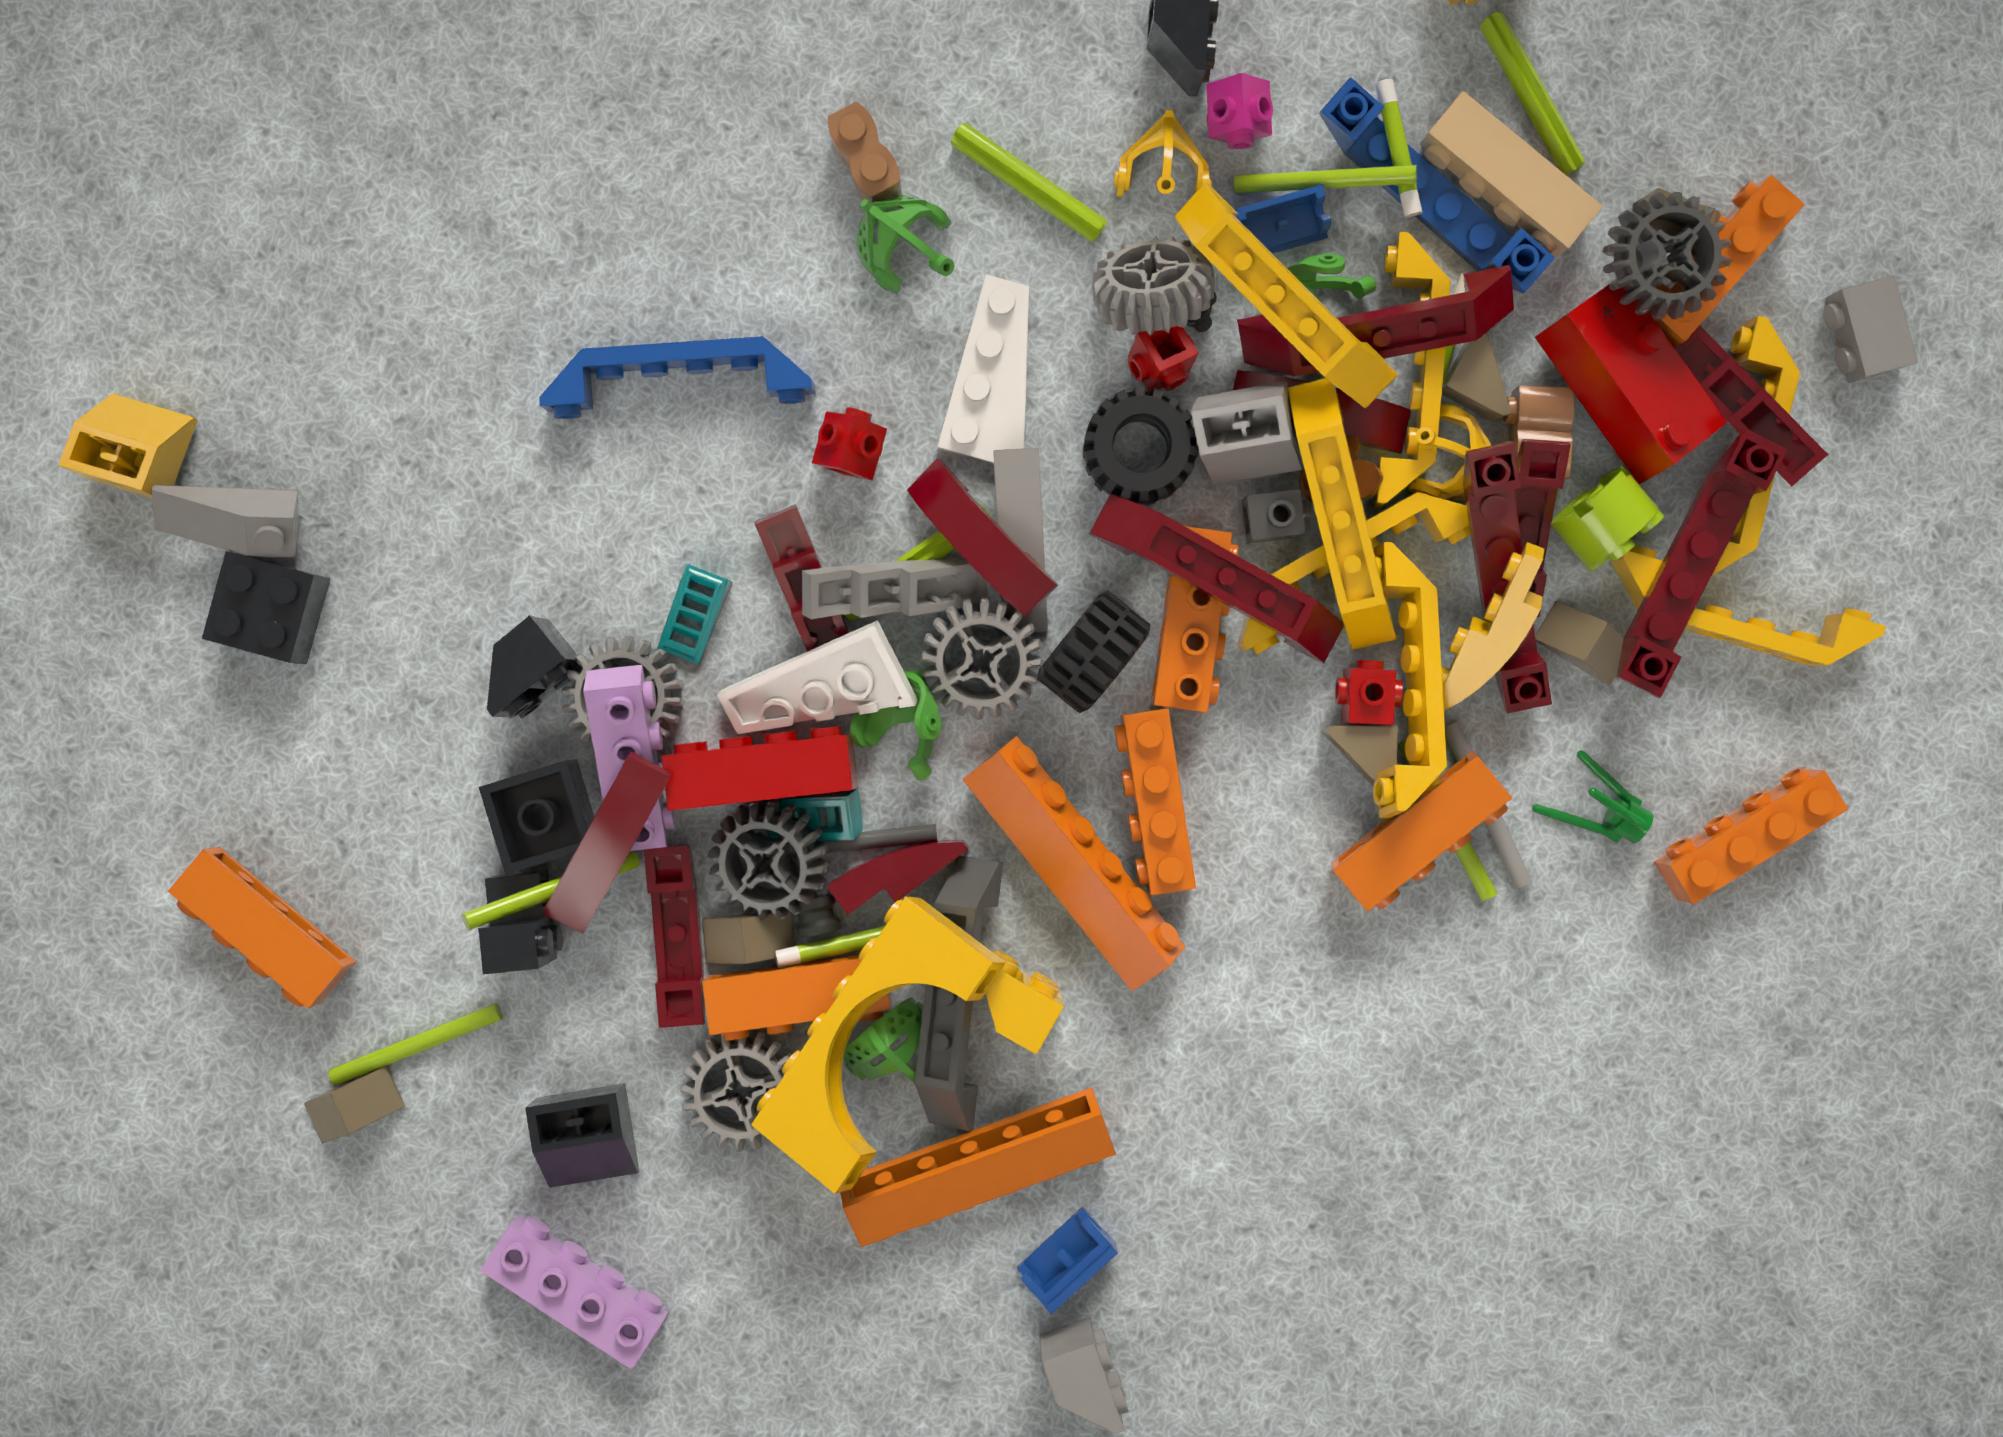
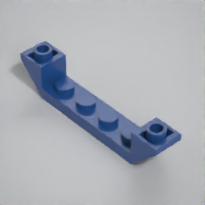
(1445, 209)
(573, 386)

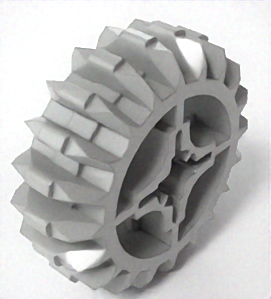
(1153, 285)
(627, 651)
(949, 679)
(719, 1097)

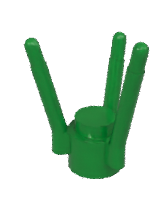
(1624, 814)

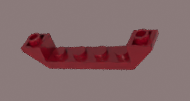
(1397, 328)
(1492, 514)
(1686, 569)
(1219, 573)

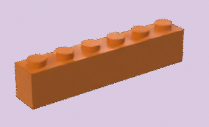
(1075, 863)
(977, 1167)

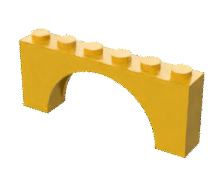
(808, 1106)

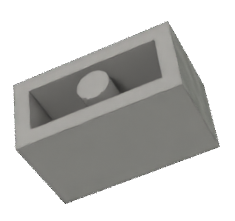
(1870, 329)

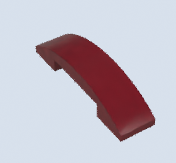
(1377, 426)
(1541, 473)
(980, 539)
(676, 935)

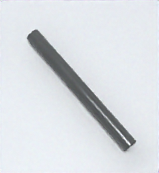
(878, 839)

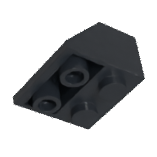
(1180, 40)
(526, 665)
(583, 1135)

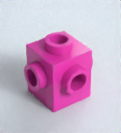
(1239, 110)

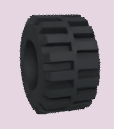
(1167, 419)
(1094, 652)

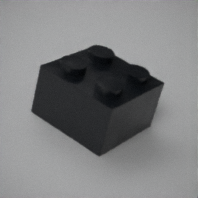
(265, 608)
(538, 814)

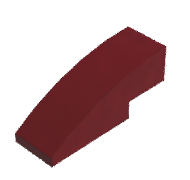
(894, 871)

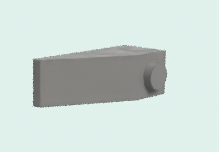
(230, 518)

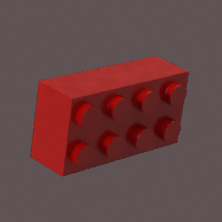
(760, 771)

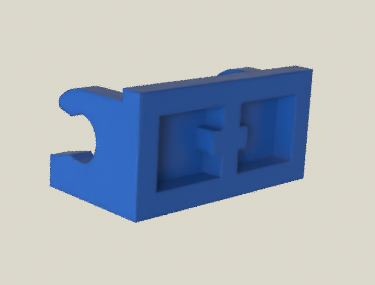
(1288, 219)
(1067, 1260)

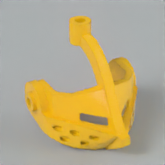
(1169, 134)
(1452, 489)

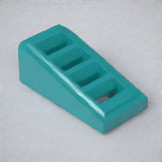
(678, 608)
(850, 813)

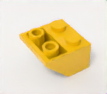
(128, 445)
(1023, 1005)

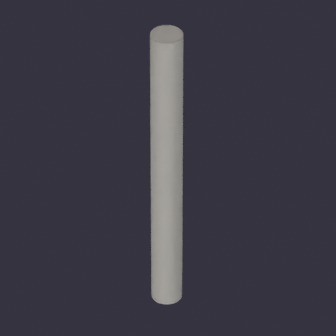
(1497, 829)

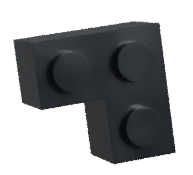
(521, 939)

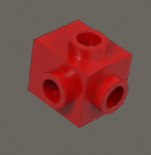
(1162, 358)
(849, 444)
(1386, 693)

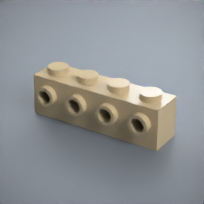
(1509, 175)

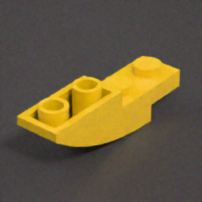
(1487, 646)

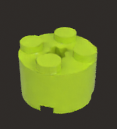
(1605, 518)

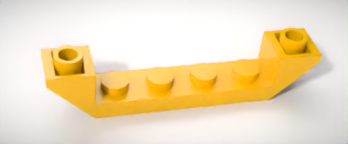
(1415, 270)
(1283, 298)
(1762, 352)
(1340, 513)
(1440, 516)
(1838, 637)
(1423, 700)

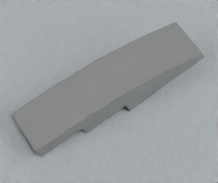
(1021, 514)
(891, 587)

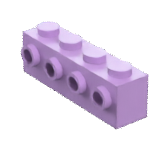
(621, 723)
(575, 1290)

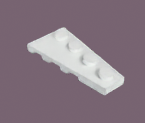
(991, 380)
(828, 681)

